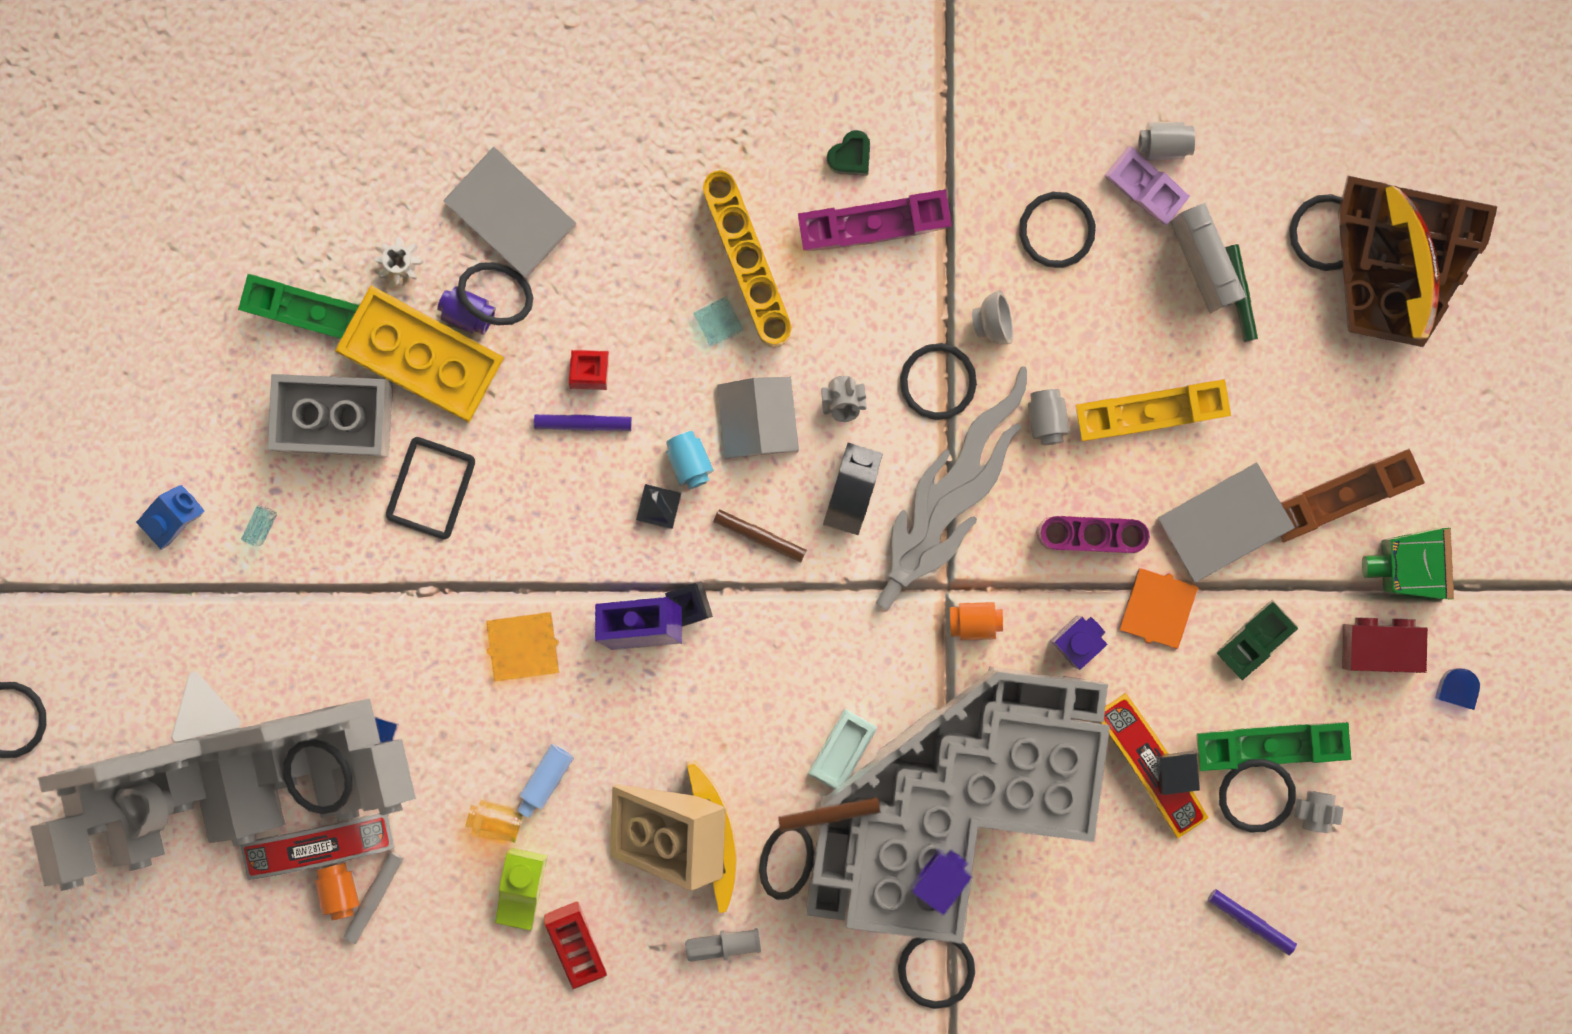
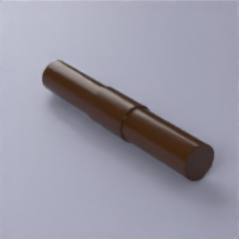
(759, 535)
(829, 814)

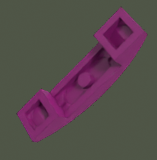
(875, 221)

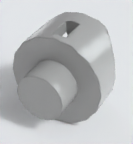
(145, 808)

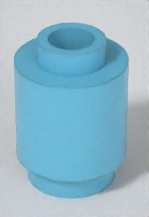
(689, 460)

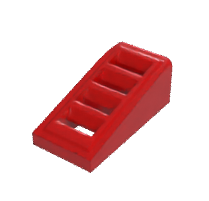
(564, 916)

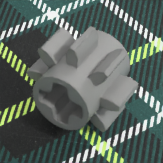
(843, 398)
(1318, 812)

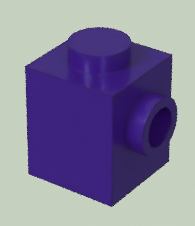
(1080, 641)

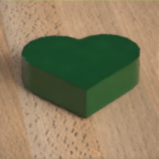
(851, 155)

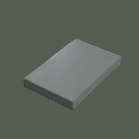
(509, 212)
(1226, 522)

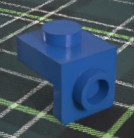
(169, 515)

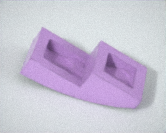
(1147, 186)

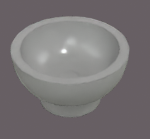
(994, 319)

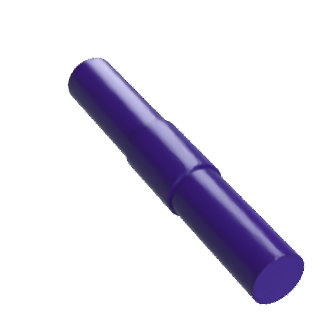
(583, 422)
(1252, 922)

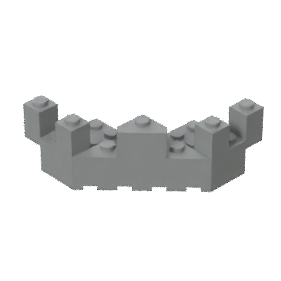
(985, 760)
(231, 776)

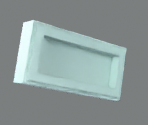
(842, 749)

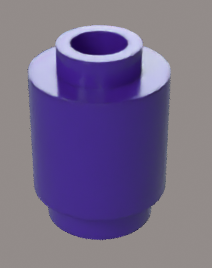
(457, 315)

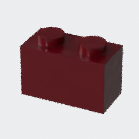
(1384, 646)

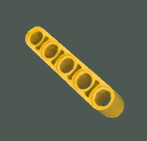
(746, 240)

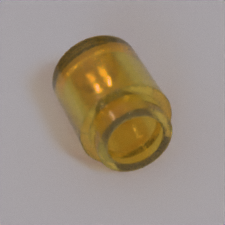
(494, 822)

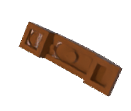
(1351, 492)

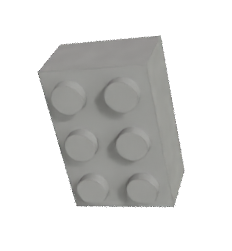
(330, 415)

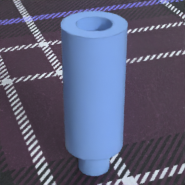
(544, 779)

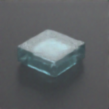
(718, 321)
(259, 526)

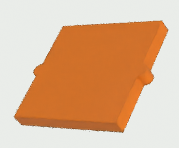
(1158, 608)

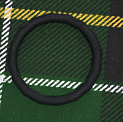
(1294, 237)
(1057, 263)
(490, 319)
(931, 348)
(42, 720)
(339, 758)
(1261, 827)
(805, 874)
(929, 1003)

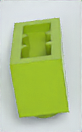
(520, 888)

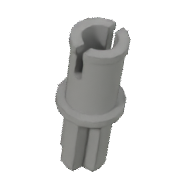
(723, 945)

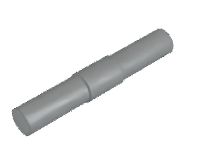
(373, 897)

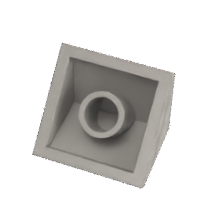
(757, 417)

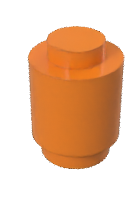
(976, 621)
(336, 891)

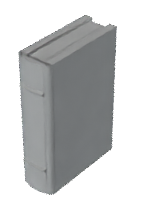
(1207, 257)

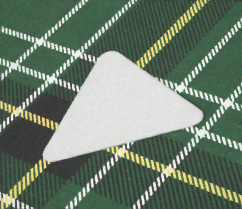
(202, 711)

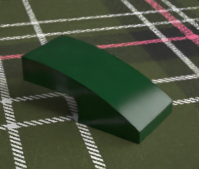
(1257, 639)

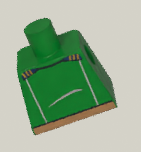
(1415, 564)

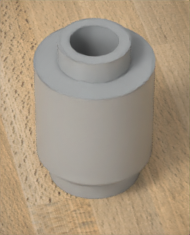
(1167, 140)
(1048, 416)

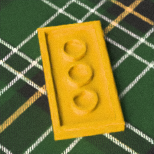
(419, 354)

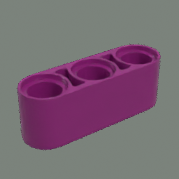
(1111, 534)

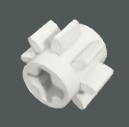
(389, 263)

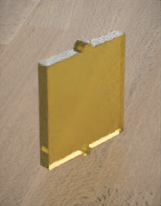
(522, 646)

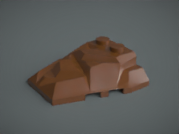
(1381, 260)

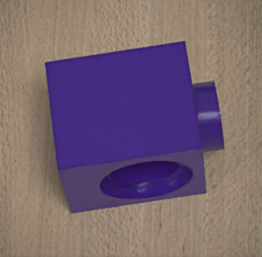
(942, 880)

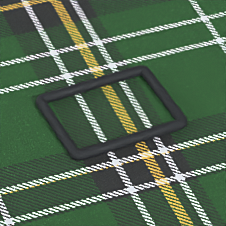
(459, 498)

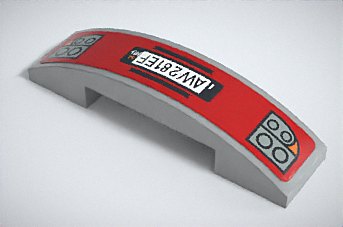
(317, 846)

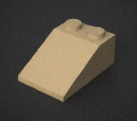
(668, 835)

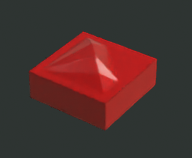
(589, 370)

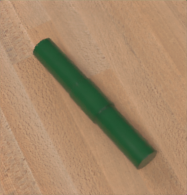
(1244, 305)

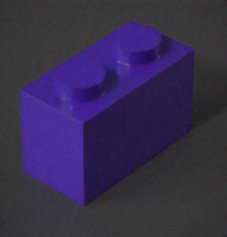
(638, 623)

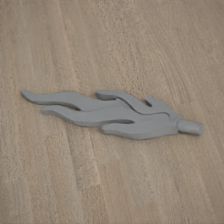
(942, 502)

